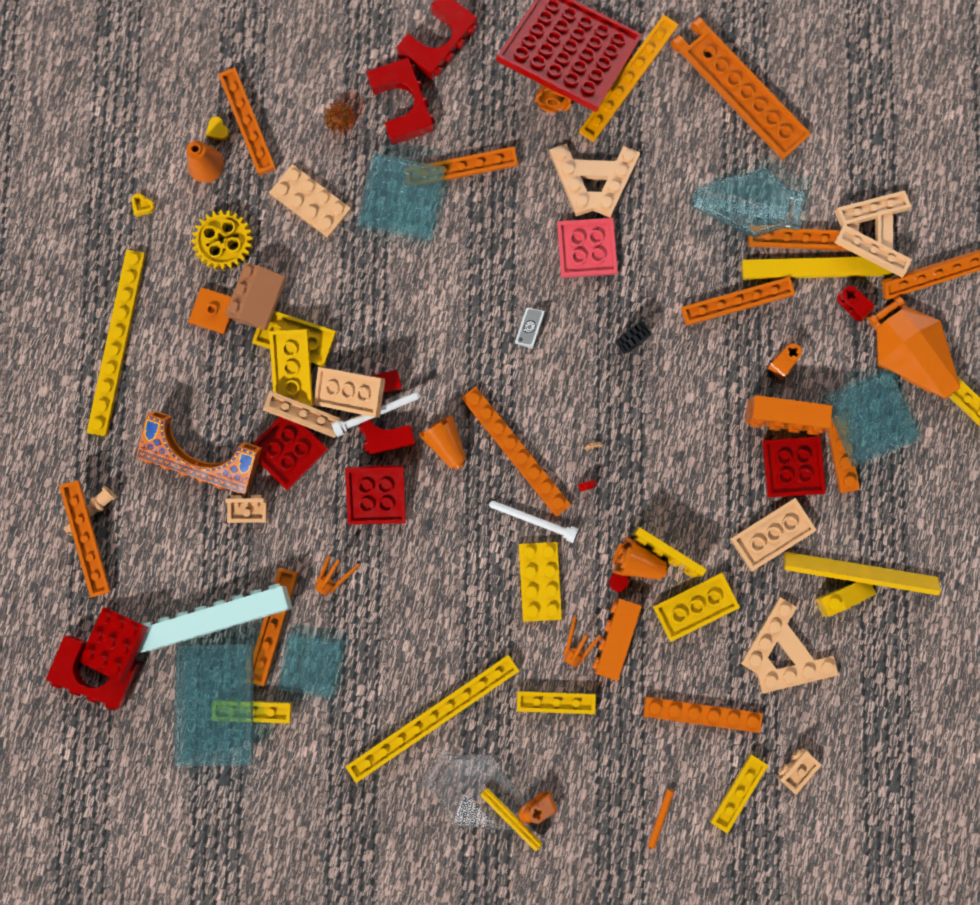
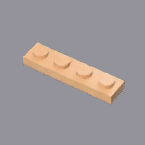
(300, 413)

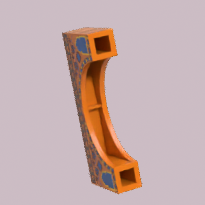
(160, 447)

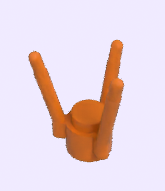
(324, 584)
(574, 655)

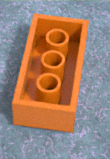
(788, 414)

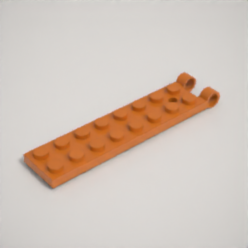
(742, 90)

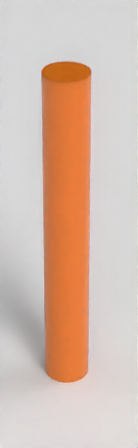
(660, 818)

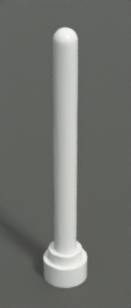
(341, 427)
(568, 533)

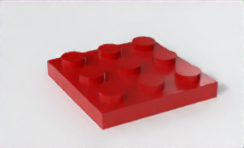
(288, 451)
(793, 467)
(375, 494)
(113, 644)

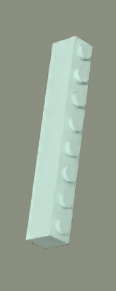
(216, 618)

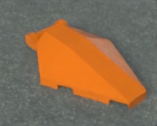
(915, 349)

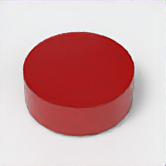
(587, 485)
(618, 582)

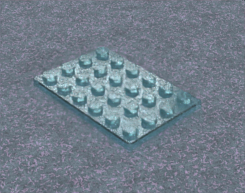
(214, 705)

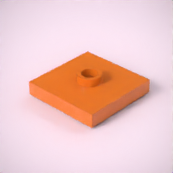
(210, 311)

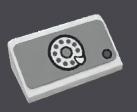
(529, 327)

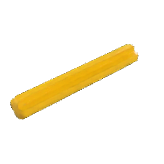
(511, 819)

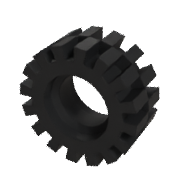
(633, 337)

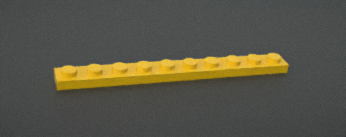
(116, 343)
(432, 718)

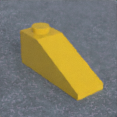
(844, 598)

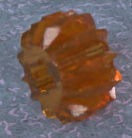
(332, 117)

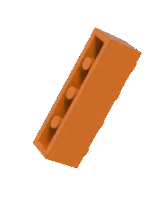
(617, 639)

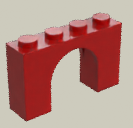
(432, 60)
(402, 76)
(381, 440)
(65, 673)

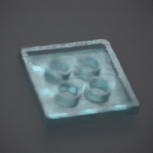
(311, 665)

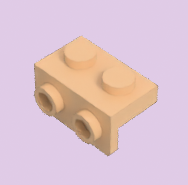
(246, 509)
(798, 770)

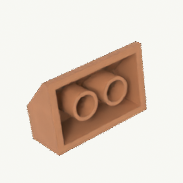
(255, 296)

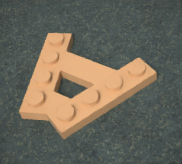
(573, 171)
(881, 249)
(776, 630)

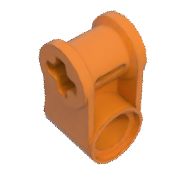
(783, 362)
(538, 808)

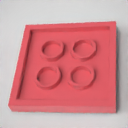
(587, 248)

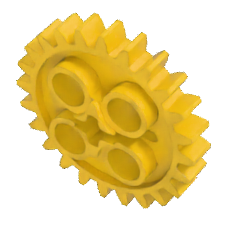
(218, 224)

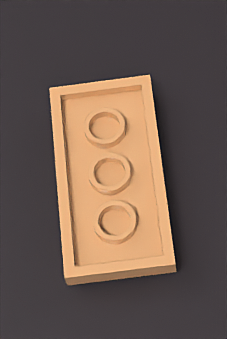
(310, 201)
(349, 391)
(773, 534)

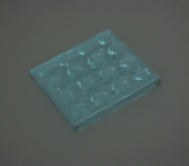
(401, 197)
(871, 418)

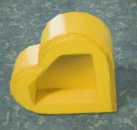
(217, 129)
(142, 205)

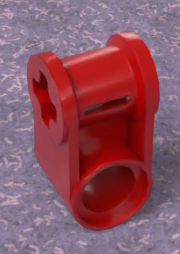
(857, 304)

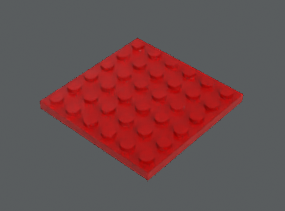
(570, 50)

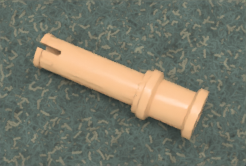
(96, 504)

